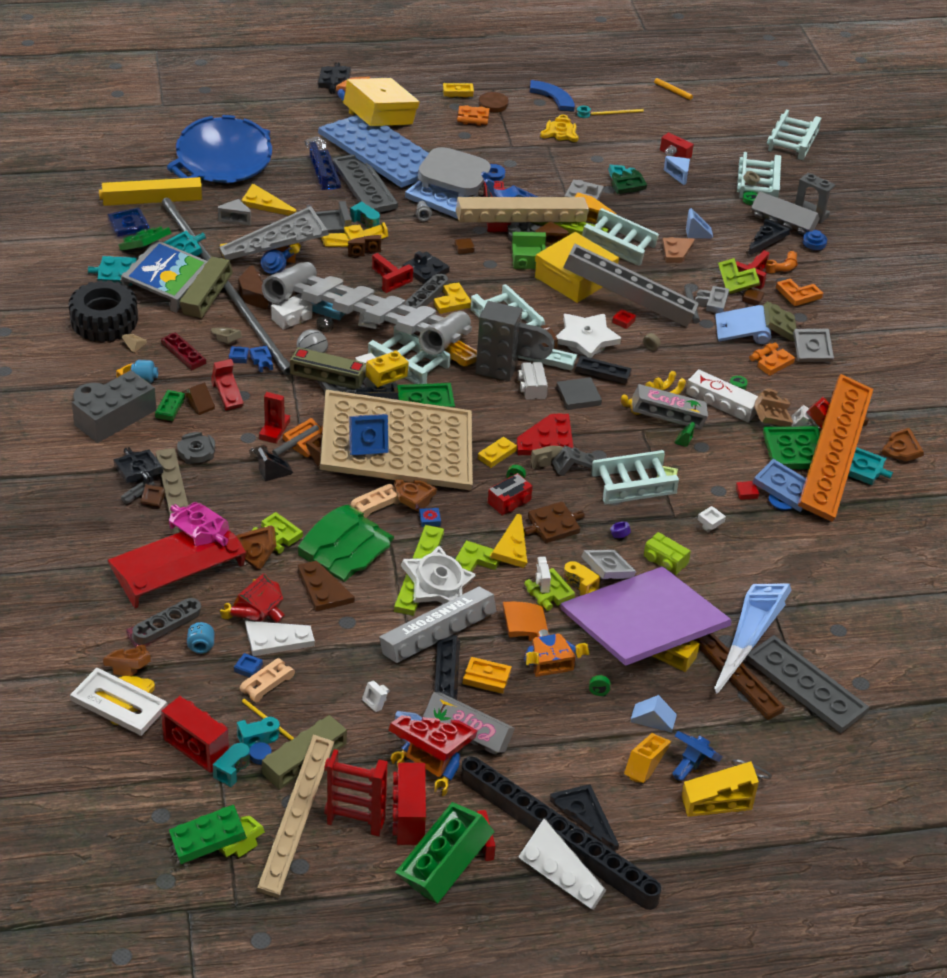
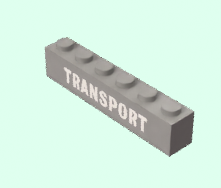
(437, 624)

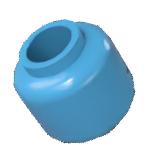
(145, 369)
(200, 637)

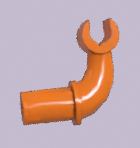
(789, 264)

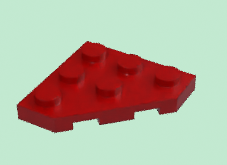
(550, 431)
(434, 737)

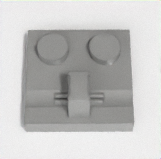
(584, 188)
(813, 345)
(608, 564)

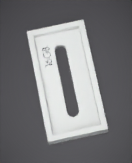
(123, 691)

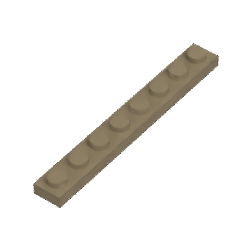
(172, 480)

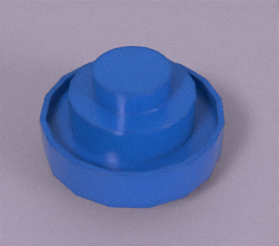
(815, 240)
(273, 262)

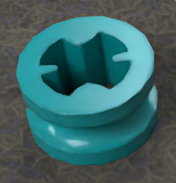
(583, 111)

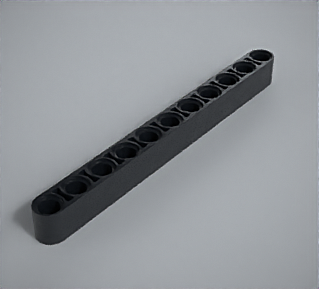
(592, 853)

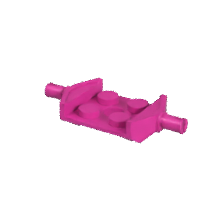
(199, 523)

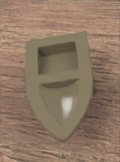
(226, 335)
(544, 456)

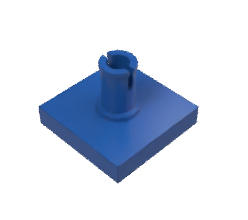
(368, 434)

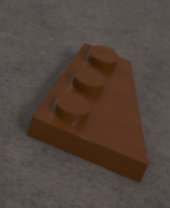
(322, 587)

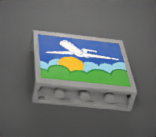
(164, 272)

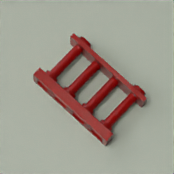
(376, 790)

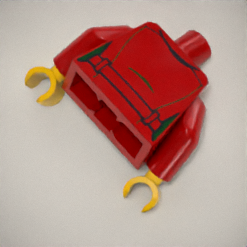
(257, 602)

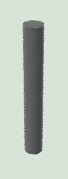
(688, 292)
(291, 443)

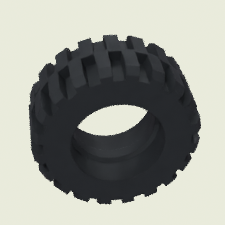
(103, 311)

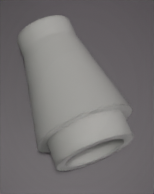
(423, 211)

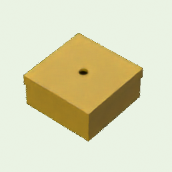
(380, 101)
(551, 271)

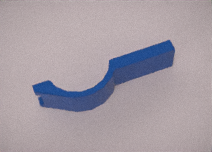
(513, 191)

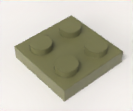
(779, 320)

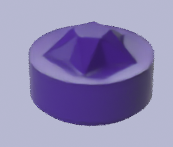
(620, 529)

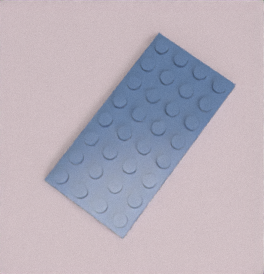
(379, 147)

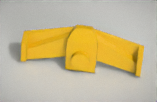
(352, 232)

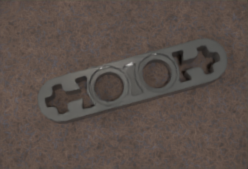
(424, 291)
(165, 619)

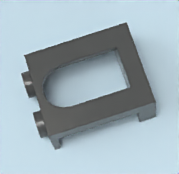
(823, 188)

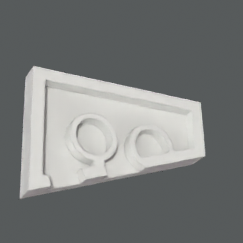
(277, 637)

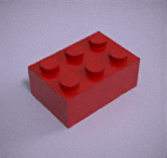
(194, 732)
(410, 810)

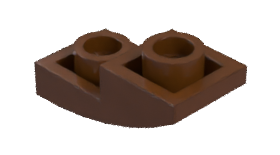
(364, 244)

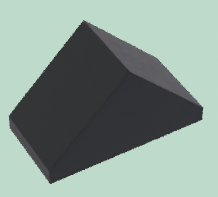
(272, 466)

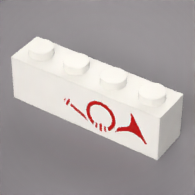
(722, 395)

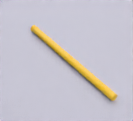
(617, 112)
(286, 734)

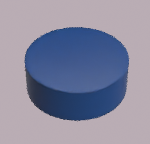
(259, 751)

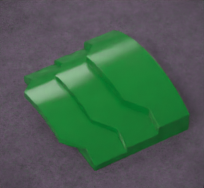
(344, 542)

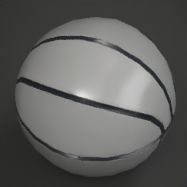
(313, 340)

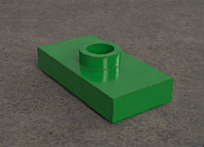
(170, 405)

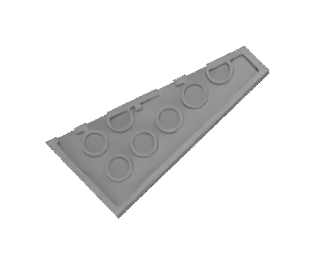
(287, 231)

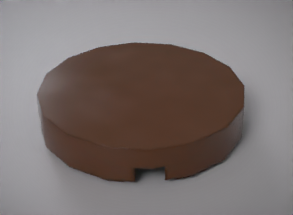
(495, 101)

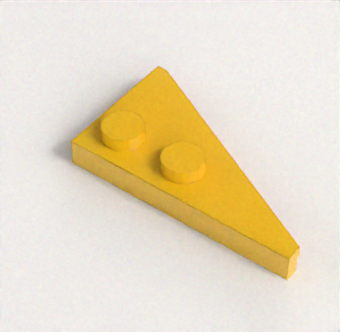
(262, 200)
(512, 546)

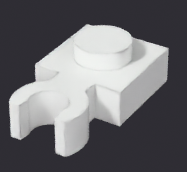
(543, 576)

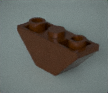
(251, 288)

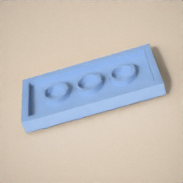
(435, 197)

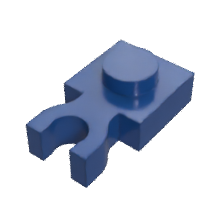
(261, 356)

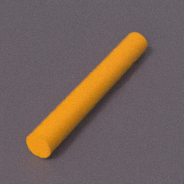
(674, 89)

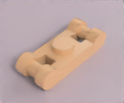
(376, 500)
(266, 679)

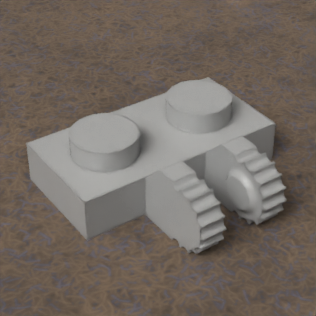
(713, 299)

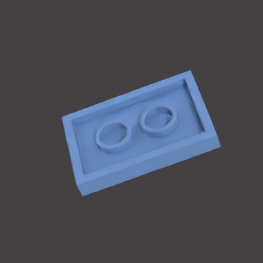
(781, 483)

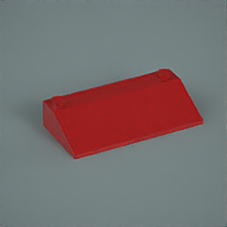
(170, 561)

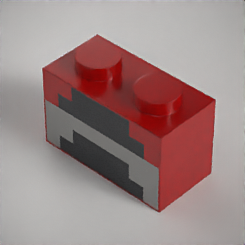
(510, 494)

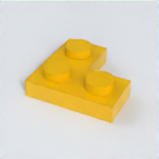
(454, 300)

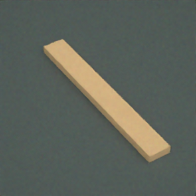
(295, 817)

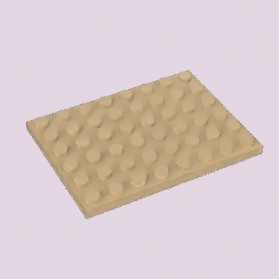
(423, 440)

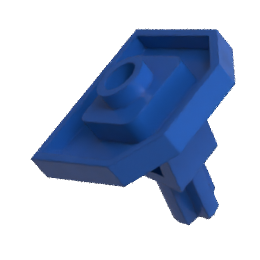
(694, 754)

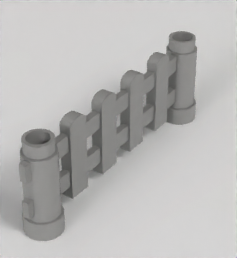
(432, 338)

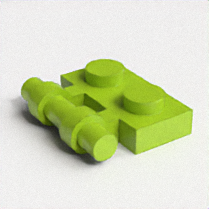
(284, 531)
(558, 592)

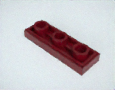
(183, 351)

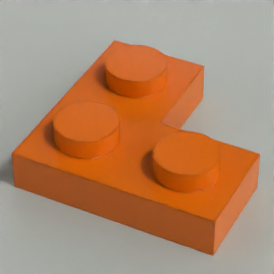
(798, 295)

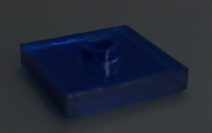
(128, 221)

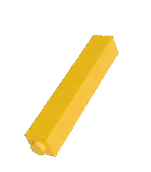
(150, 191)

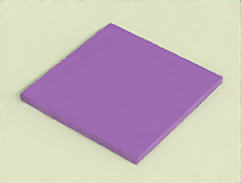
(645, 615)

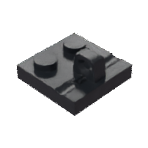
(426, 266)

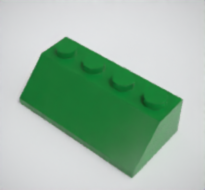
(445, 851)

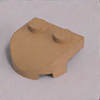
(772, 408)

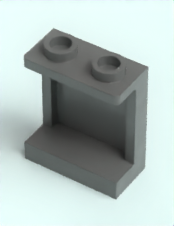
(335, 219)

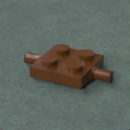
(553, 522)

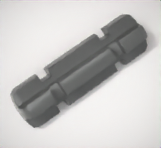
(135, 492)

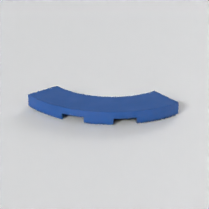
(561, 97)

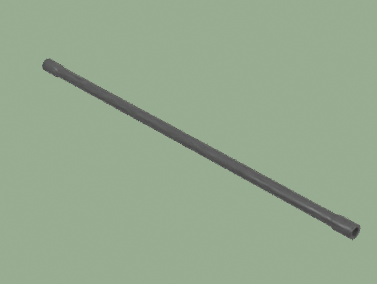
(282, 362)

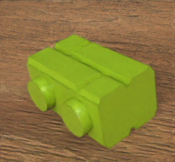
(667, 553)

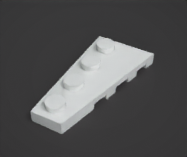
(557, 862)

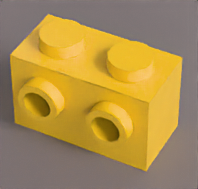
(386, 368)
(680, 656)

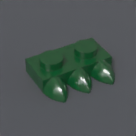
(627, 182)

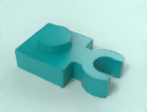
(619, 169)

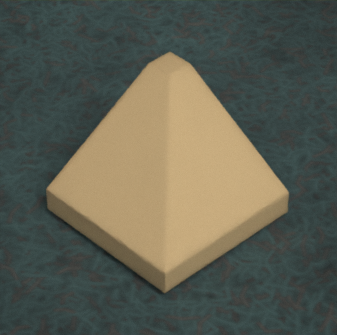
(134, 342)

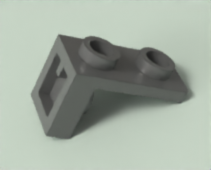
(568, 456)

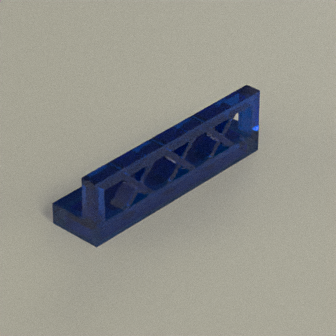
(321, 170)

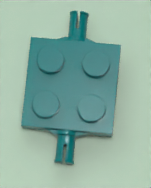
(187, 242)
(112, 268)
(868, 466)

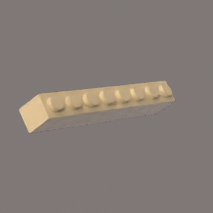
(521, 209)

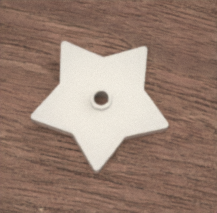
(587, 334)
(437, 577)

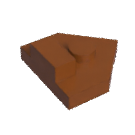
(903, 446)
(414, 494)
(258, 545)
(127, 662)

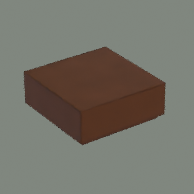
(464, 246)
(753, 296)
(152, 496)

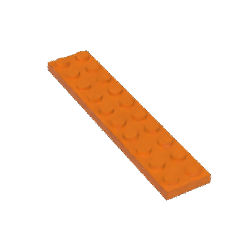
(835, 448)

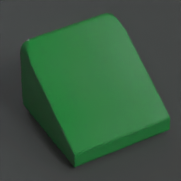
(685, 435)

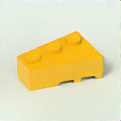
(721, 791)

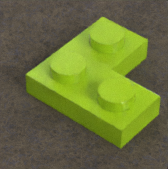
(735, 280)
(475, 554)

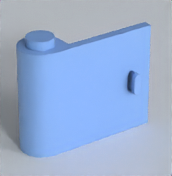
(743, 323)

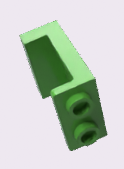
(525, 247)

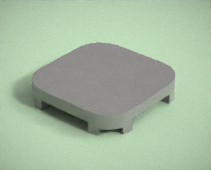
(453, 171)

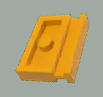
(462, 353)
(487, 675)

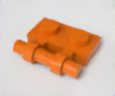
(473, 115)
(775, 361)

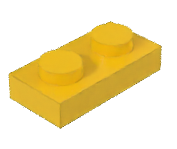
(458, 89)
(497, 452)

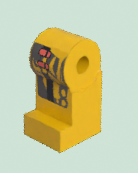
(581, 577)

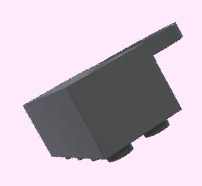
(505, 338)
(112, 405)

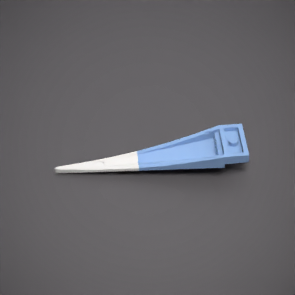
(759, 610)

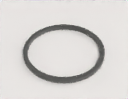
(761, 776)

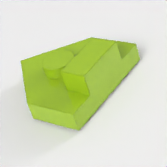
(252, 830)

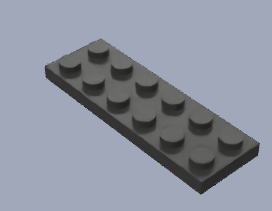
(365, 183)
(807, 683)

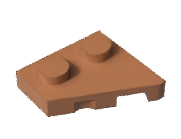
(676, 249)

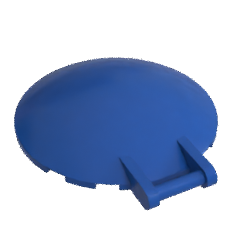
(222, 150)

